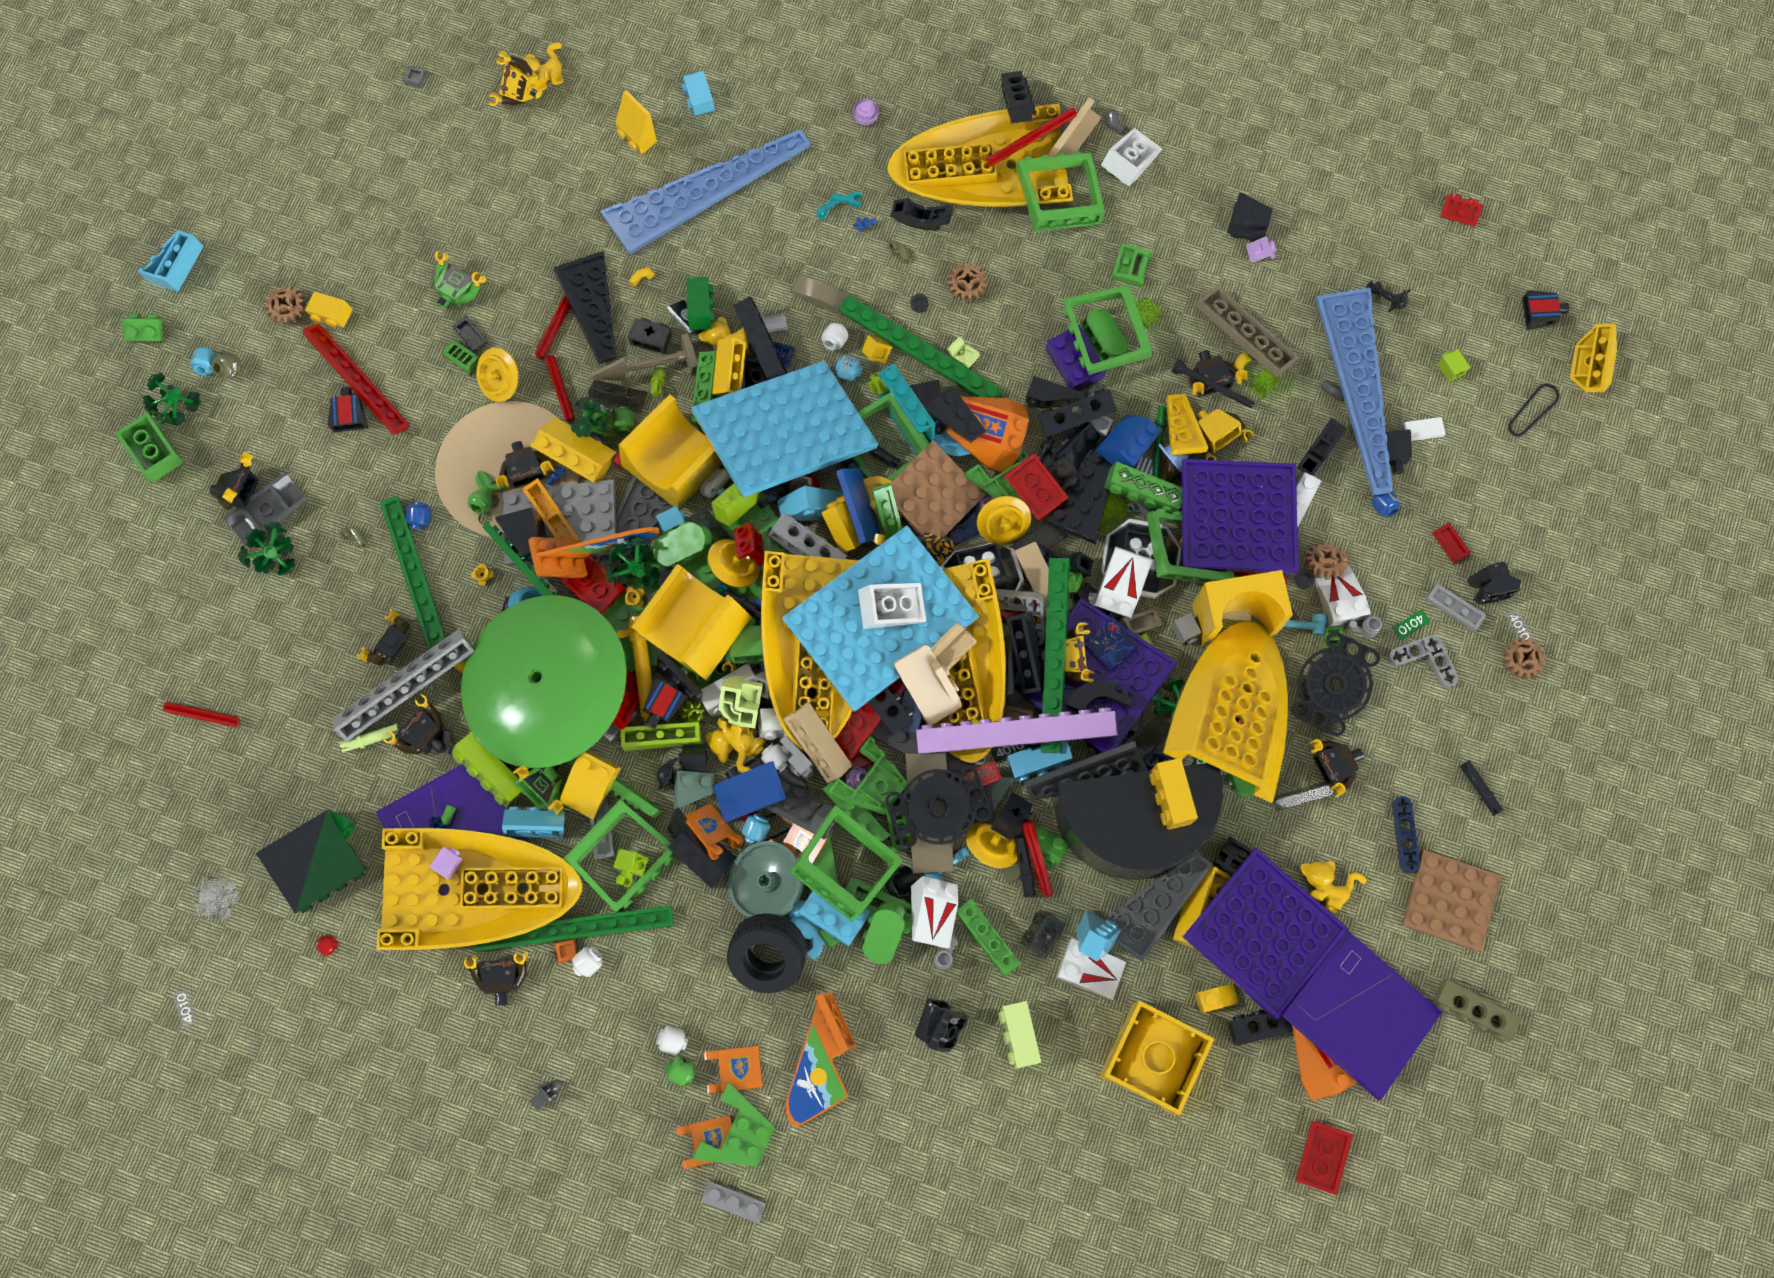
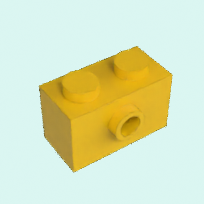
(328, 310)

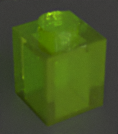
(1148, 312)
(1264, 383)

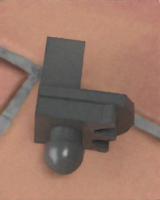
(546, 1094)

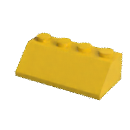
(580, 454)
(1198, 901)

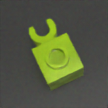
(630, 864)

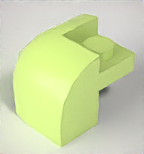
(740, 701)

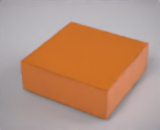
(566, 950)

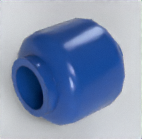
(1386, 504)
(418, 515)

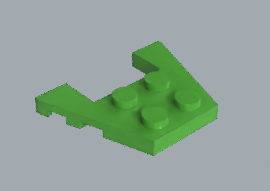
(998, 485)
(876, 785)
(746, 1137)

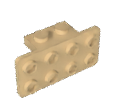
(928, 684)

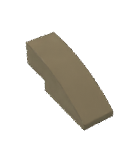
(819, 293)
(1142, 622)

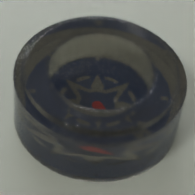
(919, 303)
(1304, 579)

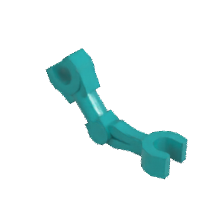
(836, 199)

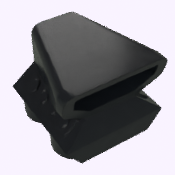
(1249, 218)
(1494, 584)
(940, 1025)

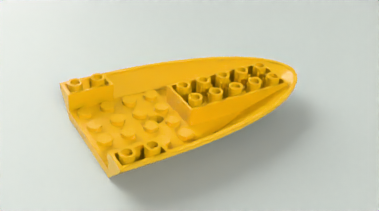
(967, 144)
(787, 664)
(984, 665)
(1241, 679)
(423, 919)

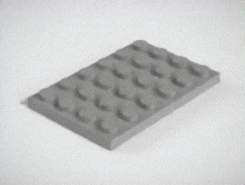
(586, 506)

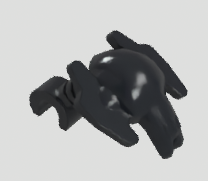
(1398, 301)
(665, 775)

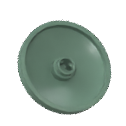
(762, 880)

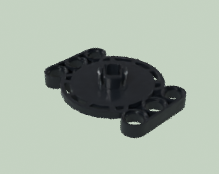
(1352, 679)
(927, 821)

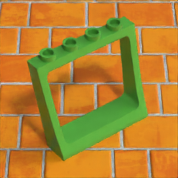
(1064, 217)
(1125, 294)
(917, 440)
(1163, 567)
(597, 833)
(828, 888)

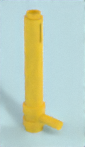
(641, 662)

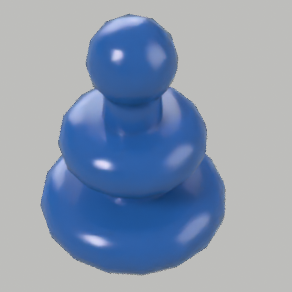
(860, 224)
(555, 475)

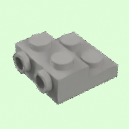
(799, 763)

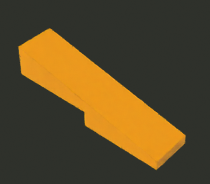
(549, 510)

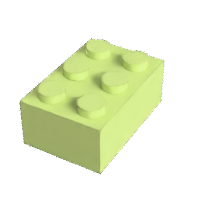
(1019, 1035)

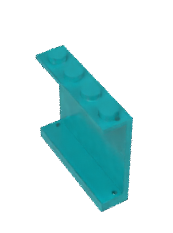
(908, 402)

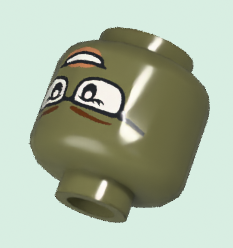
(226, 365)

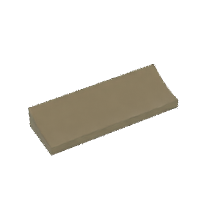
(1247, 331)
(926, 856)

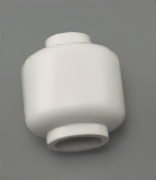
(834, 336)
(775, 754)
(587, 961)
(671, 1040)

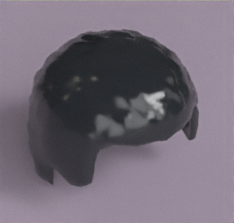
(900, 882)

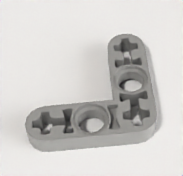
(1026, 605)
(1426, 651)

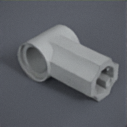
(775, 322)

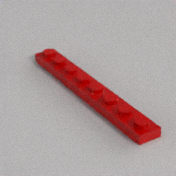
(356, 379)

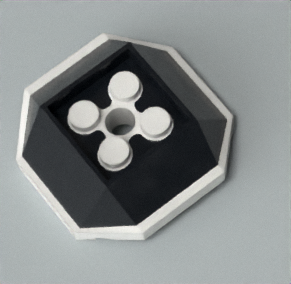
(1135, 537)
(1003, 563)

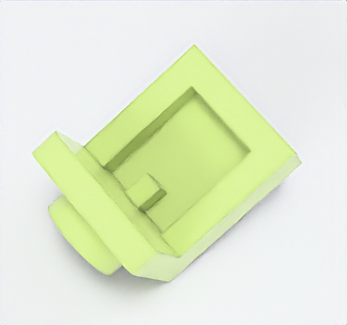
(962, 353)

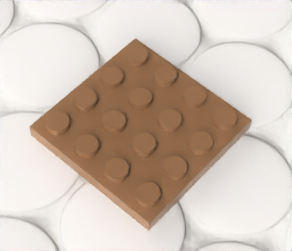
(934, 492)
(1451, 900)

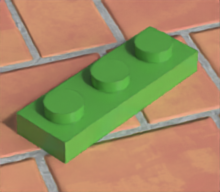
(887, 510)

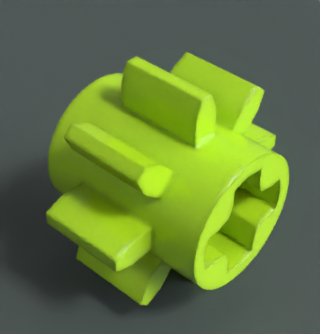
(876, 384)
(692, 711)

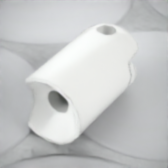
(715, 482)

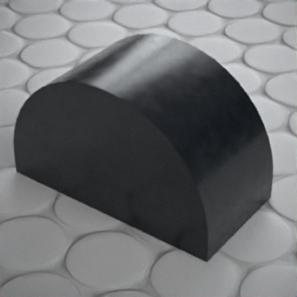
(1119, 827)

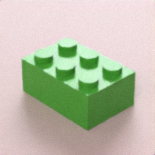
(149, 447)

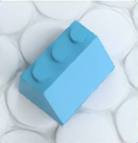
(533, 823)

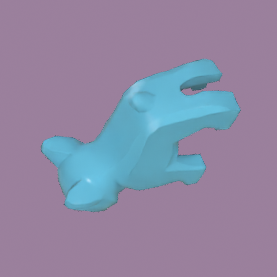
(808, 930)

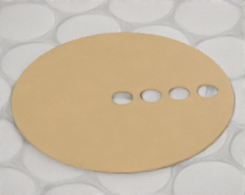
(480, 444)

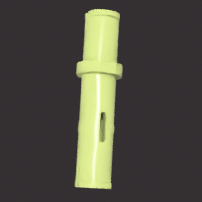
(361, 741)

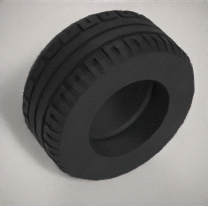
(761, 975)

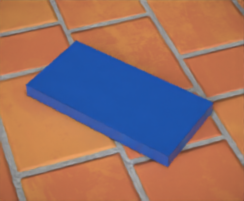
(859, 504)
(749, 792)

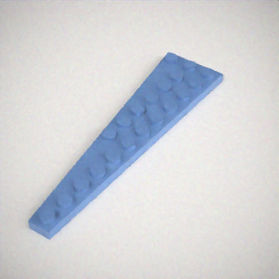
(664, 209)
(1352, 344)

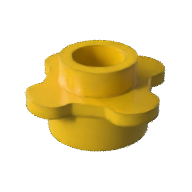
(476, 574)
(630, 600)

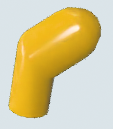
(639, 274)
(1242, 360)

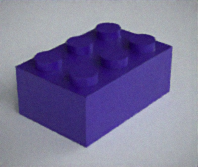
(1066, 360)

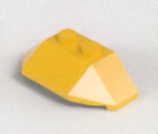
(1595, 359)

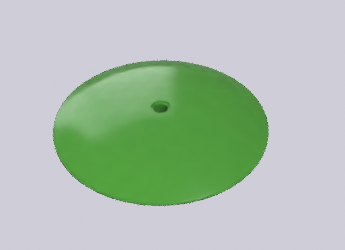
(578, 687)

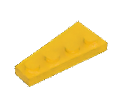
(1183, 427)

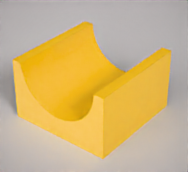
(669, 454)
(1257, 595)
(691, 622)
(1157, 1057)

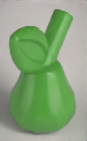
(481, 500)

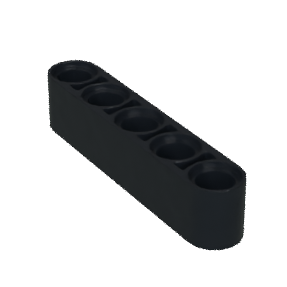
(760, 338)

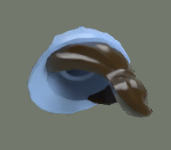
(1172, 463)

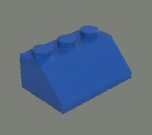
(1129, 440)

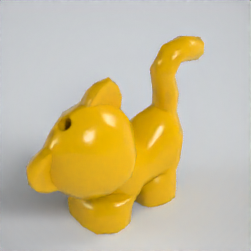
(550, 70)
(721, 330)
(729, 737)
(1321, 877)

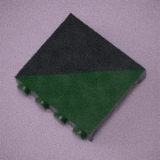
(311, 862)

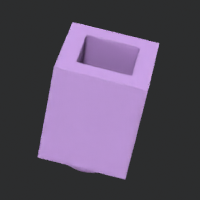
(446, 862)

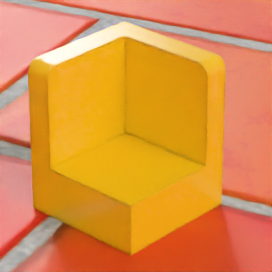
(876, 349)

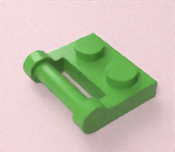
(1126, 261)

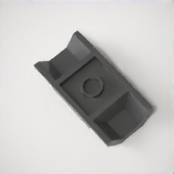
(268, 505)
(802, 809)

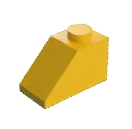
(1216, 998)

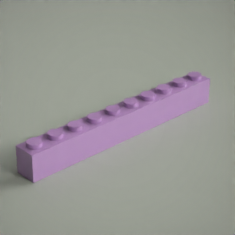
(1017, 732)

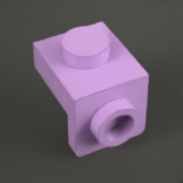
(1261, 249)

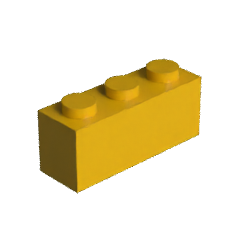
(728, 366)

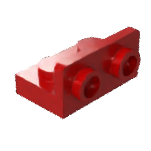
(1461, 210)
(749, 543)

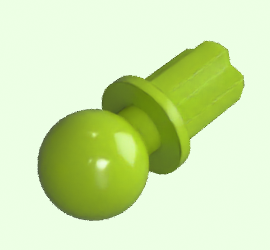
(657, 381)

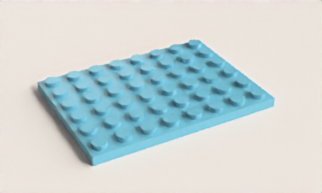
(784, 428)
(861, 659)

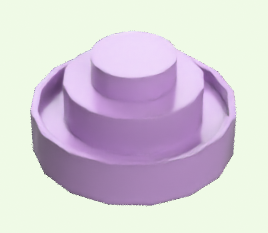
(865, 112)
(855, 777)

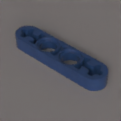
(1409, 834)

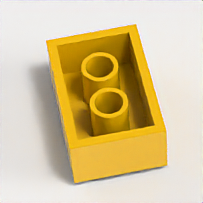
(1173, 794)

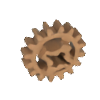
(975, 280)
(282, 304)
(1326, 560)
(1532, 661)

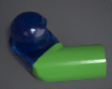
(444, 820)

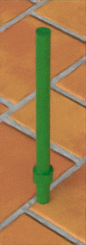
(1160, 421)

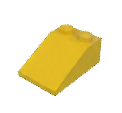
(635, 124)
(589, 783)

